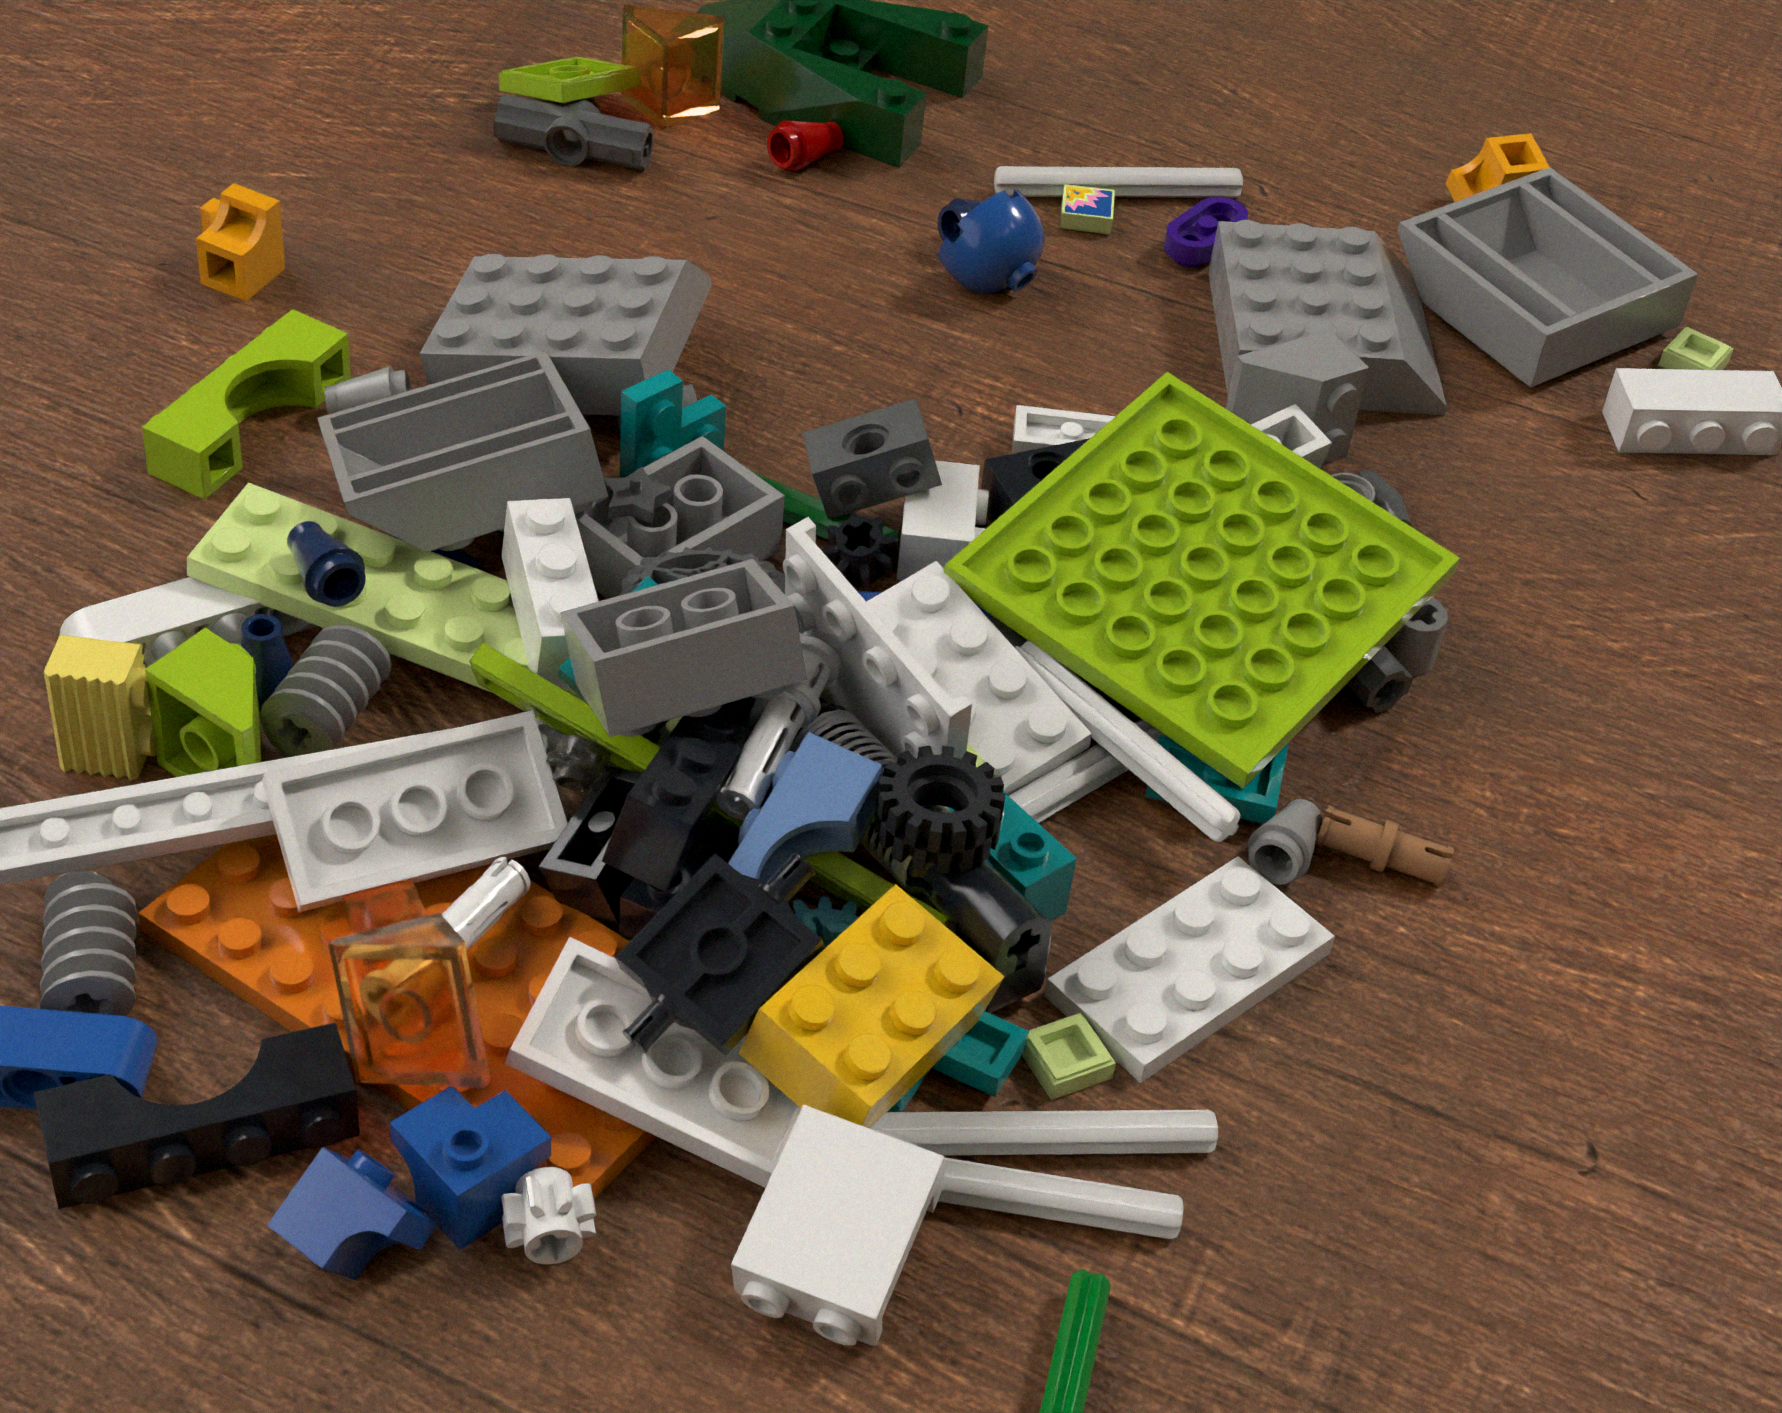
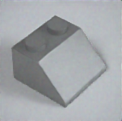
(1309, 372)

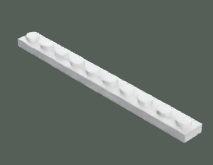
(156, 817)

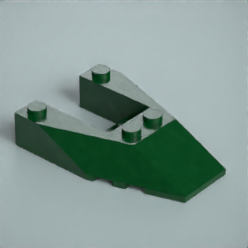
(819, 58)

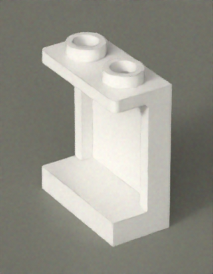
(836, 1226)

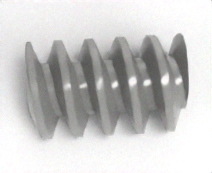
(325, 691)
(88, 946)

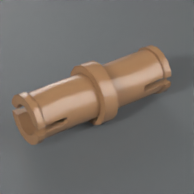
(1384, 846)

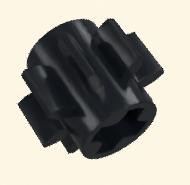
(861, 550)

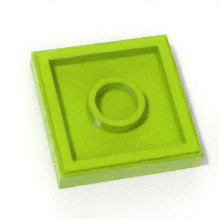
(570, 79)

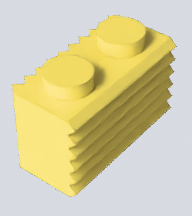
(99, 706)

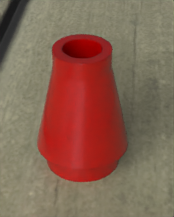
(800, 143)

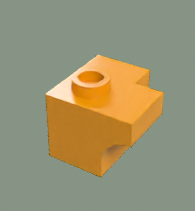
(1497, 163)
(240, 242)

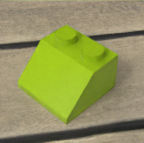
(204, 706)

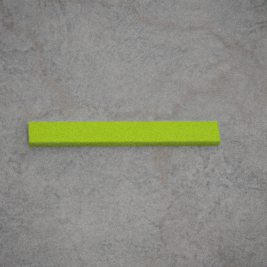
(634, 753)

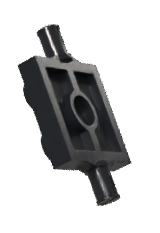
(719, 953)

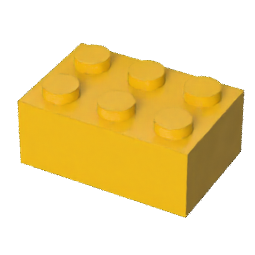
(871, 1012)

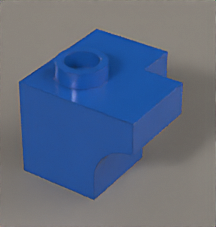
(468, 1158)
(348, 1213)

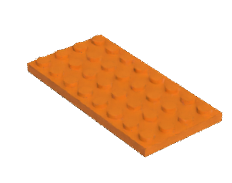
(245, 932)

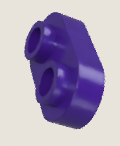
(1193, 233)

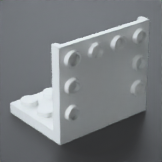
(930, 668)

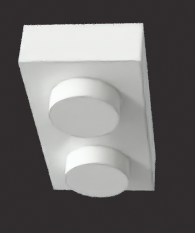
(1049, 427)

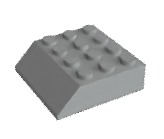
(1544, 275)
(1306, 279)
(594, 316)
(455, 451)

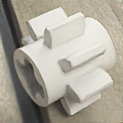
(548, 1215)

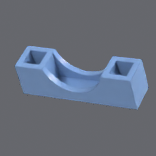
(817, 805)

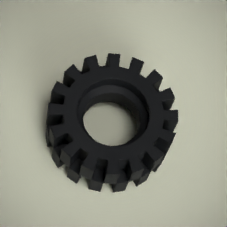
(937, 835)

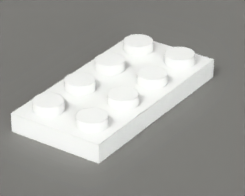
(414, 809)
(1189, 967)
(674, 1091)

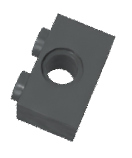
(871, 459)

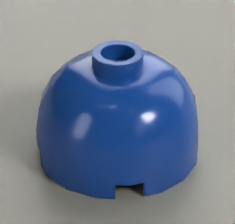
(997, 245)

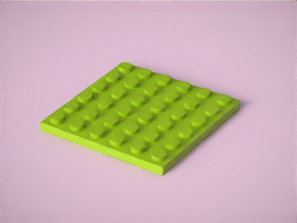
(1202, 576)

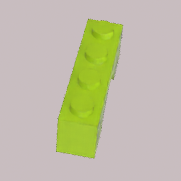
(198, 436)

